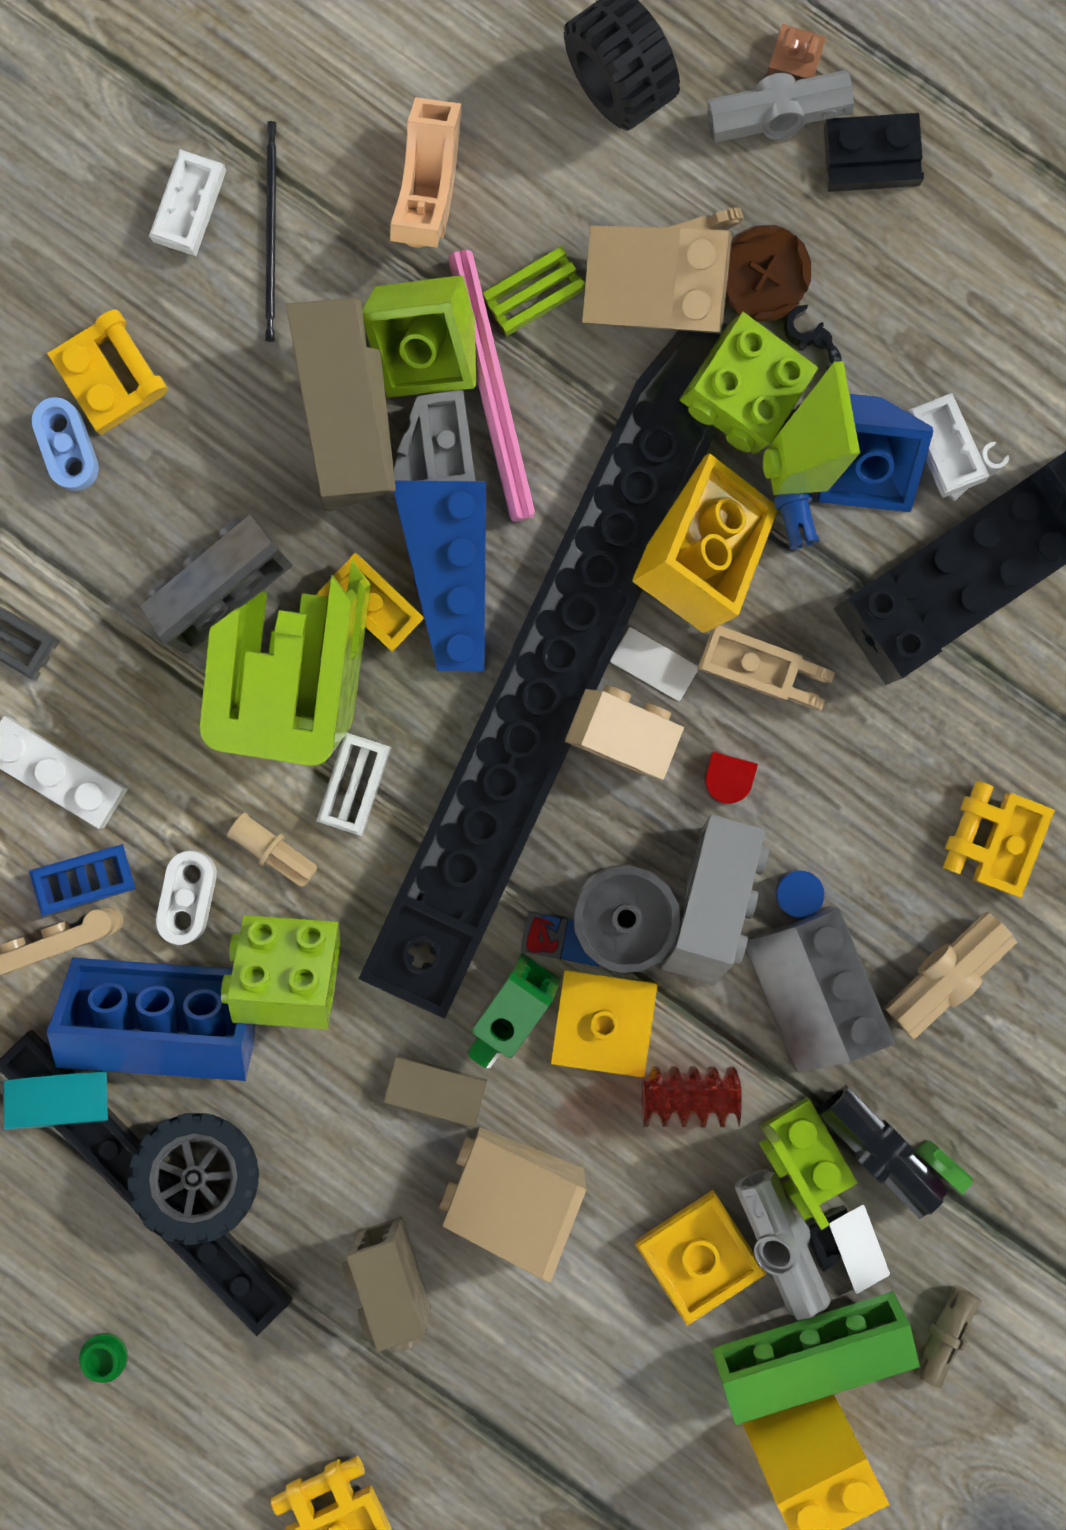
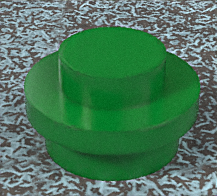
(103, 1357)

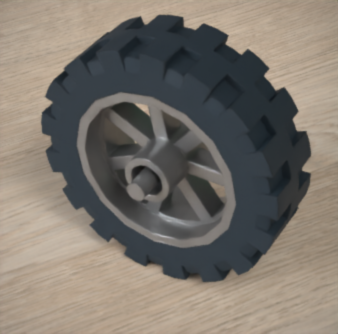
(149, 1158)

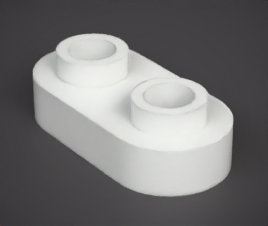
(182, 895)

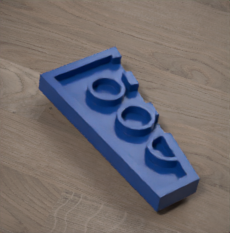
(447, 554)

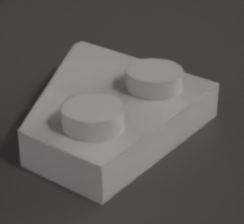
(436, 441)

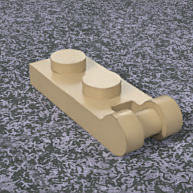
(60, 939)

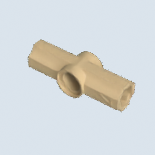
(950, 975)

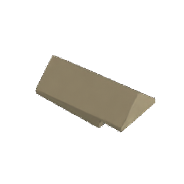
(342, 401)

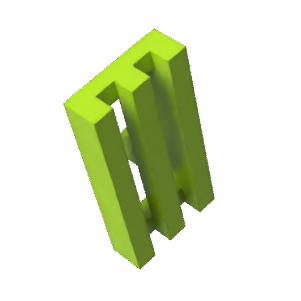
(522, 277)

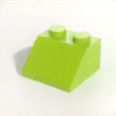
(423, 335)

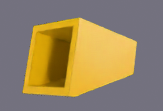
(815, 1466)

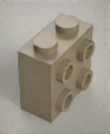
(388, 1286)

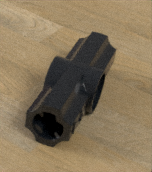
(883, 1152)

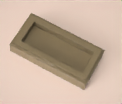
(435, 1091)

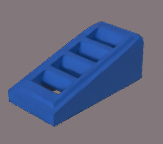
(44, 894)

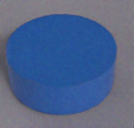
(799, 893)

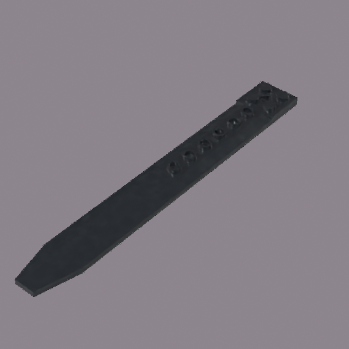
(534, 701)

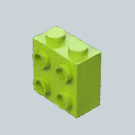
(748, 384)
(282, 972)

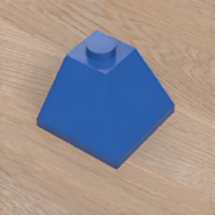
(889, 461)

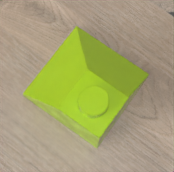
(816, 440)

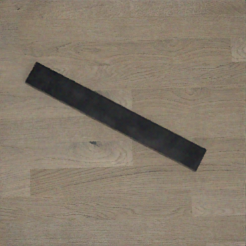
(109, 1149)

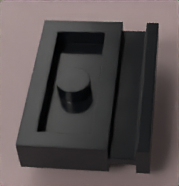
(873, 152)

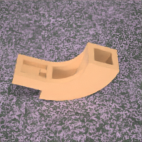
(428, 173)

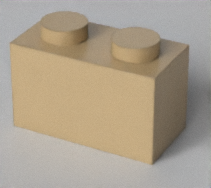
(624, 732)

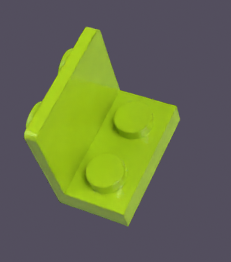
(806, 1153)

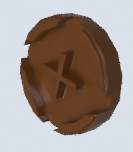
(767, 272)

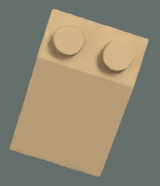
(657, 277)

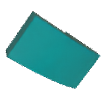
(55, 1100)

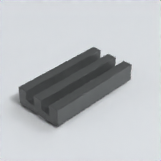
(39, 655)

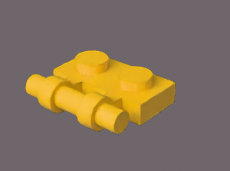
(1011, 845)
(349, 1512)

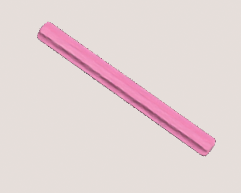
(494, 396)

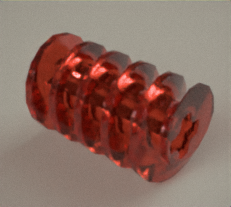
(691, 1096)

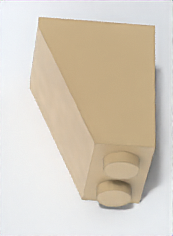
(514, 1201)

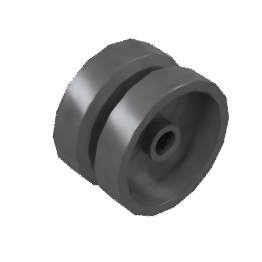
(652, 930)

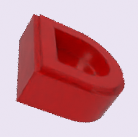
(729, 778)

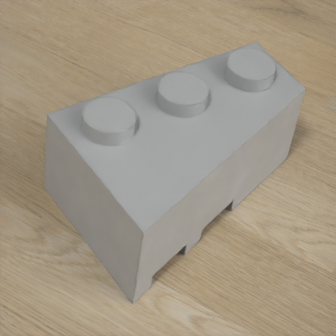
(718, 900)

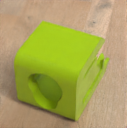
(299, 695)

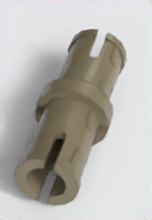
(947, 1336)

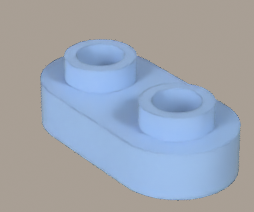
(64, 447)

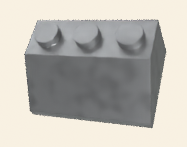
(214, 584)
(819, 991)

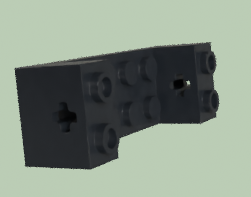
(961, 576)

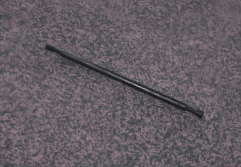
(270, 231)

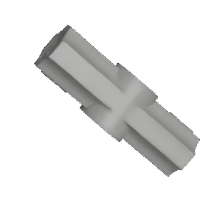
(780, 106)
(782, 1244)

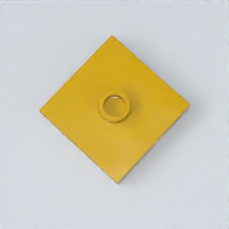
(604, 1023)
(699, 1257)

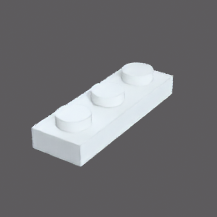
(58, 774)

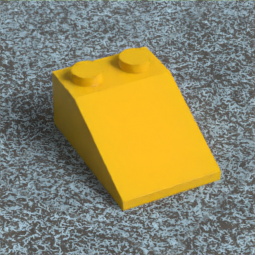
(707, 546)

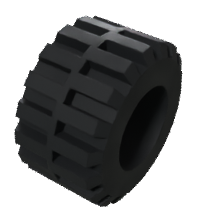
(622, 60)

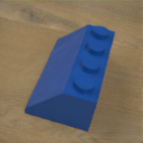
(148, 1021)

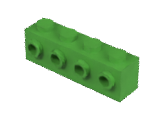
(816, 1357)

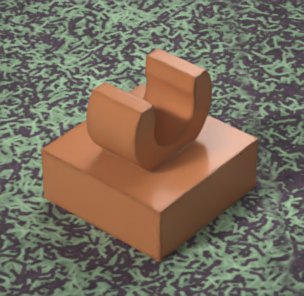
(796, 53)

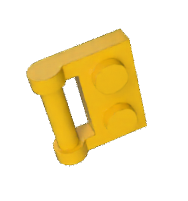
(94, 379)

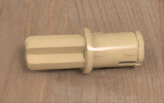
(272, 850)

